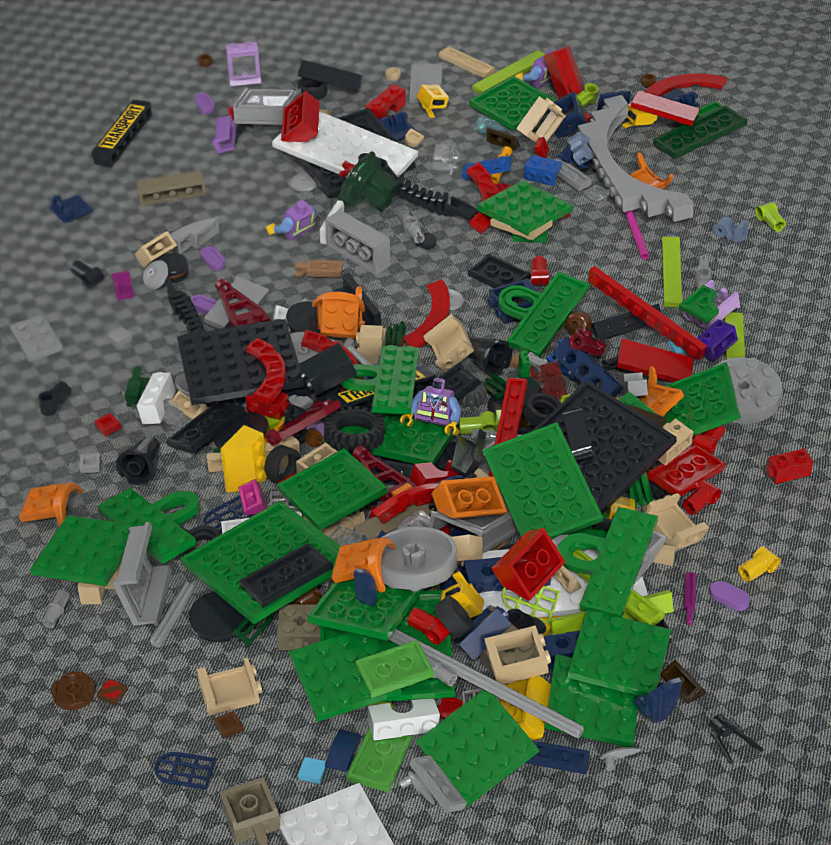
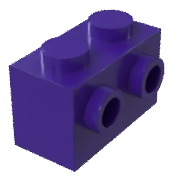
(718, 339)

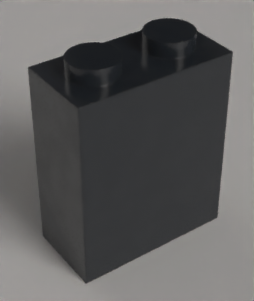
(327, 369)

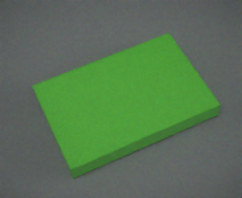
(394, 668)
(379, 761)

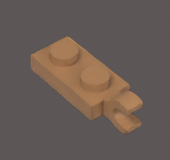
(319, 268)

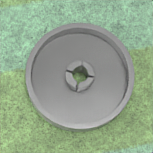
(756, 389)
(420, 558)

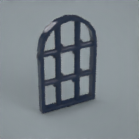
(231, 509)
(192, 775)

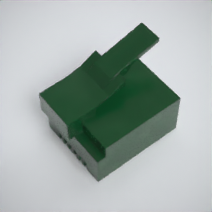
(135, 387)

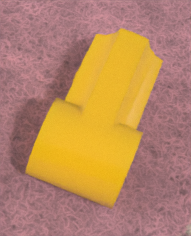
(762, 561)

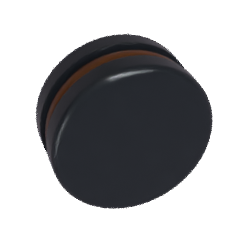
(177, 266)

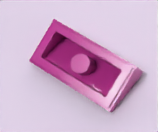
(252, 497)

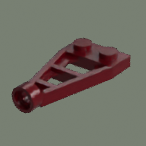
(256, 312)
(583, 340)
(316, 412)
(369, 462)

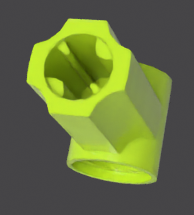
(589, 94)
(769, 213)
(485, 421)

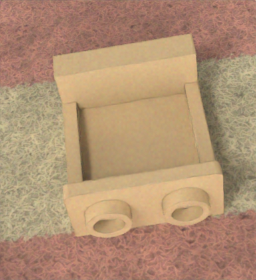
(449, 342)
(675, 523)
(229, 688)

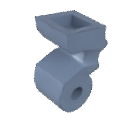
(579, 147)
(727, 228)

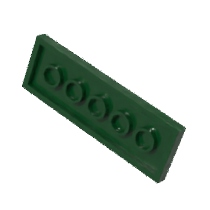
(704, 130)

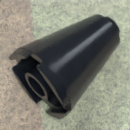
(491, 354)
(139, 461)

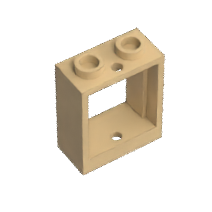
(533, 116)
(522, 669)

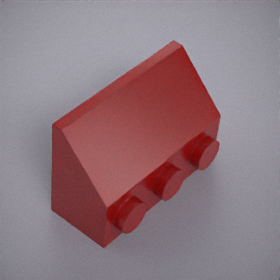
(564, 71)
(300, 119)
(529, 564)

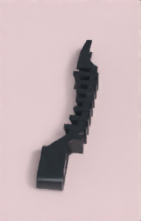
(436, 203)
(183, 306)

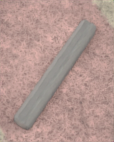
(172, 614)

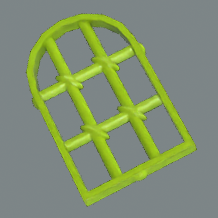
(535, 607)

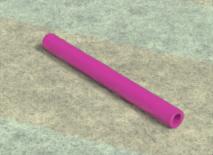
(637, 235)

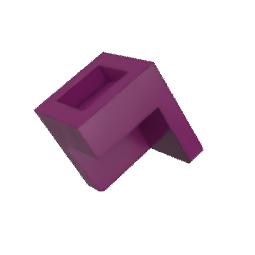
(122, 285)

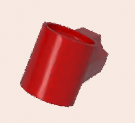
(539, 272)
(709, 439)
(704, 494)
(428, 624)

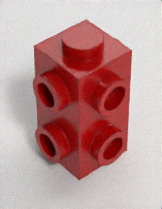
(275, 409)
(789, 466)

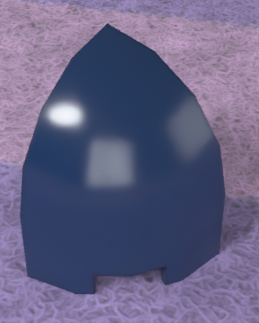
(365, 586)

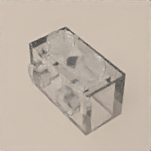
(445, 157)

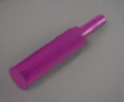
(689, 595)

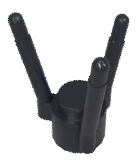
(723, 727)

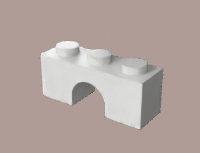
(151, 402)
(387, 723)

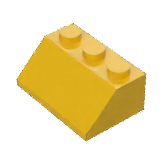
(243, 458)
(537, 690)

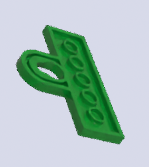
(546, 315)
(392, 380)
(166, 536)
(618, 560)

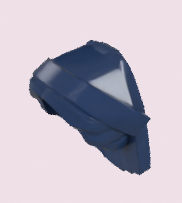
(659, 702)

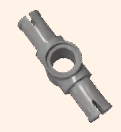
(411, 227)
(703, 272)

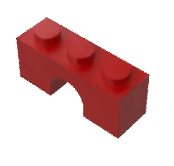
(391, 98)
(428, 474)

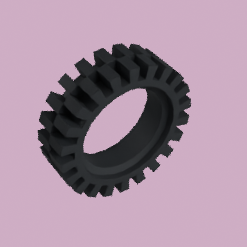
(354, 417)

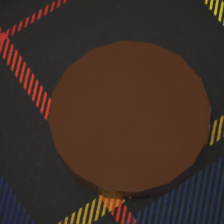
(73, 691)

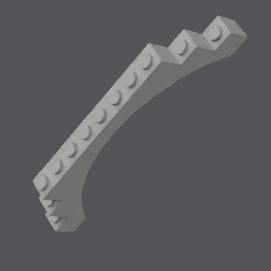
(626, 190)

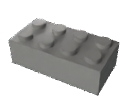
(358, 242)

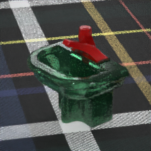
(367, 183)

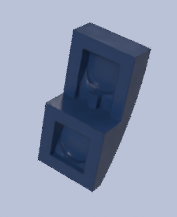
(342, 750)

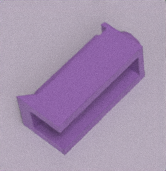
(224, 134)

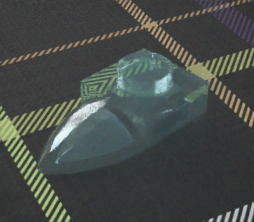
(483, 122)

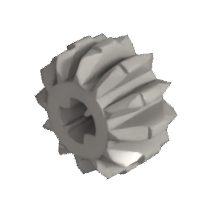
(416, 519)

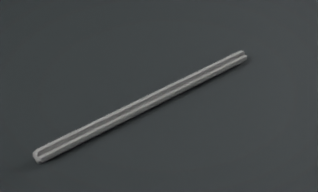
(494, 687)

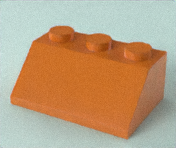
(469, 497)

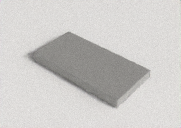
(424, 74)
(217, 316)

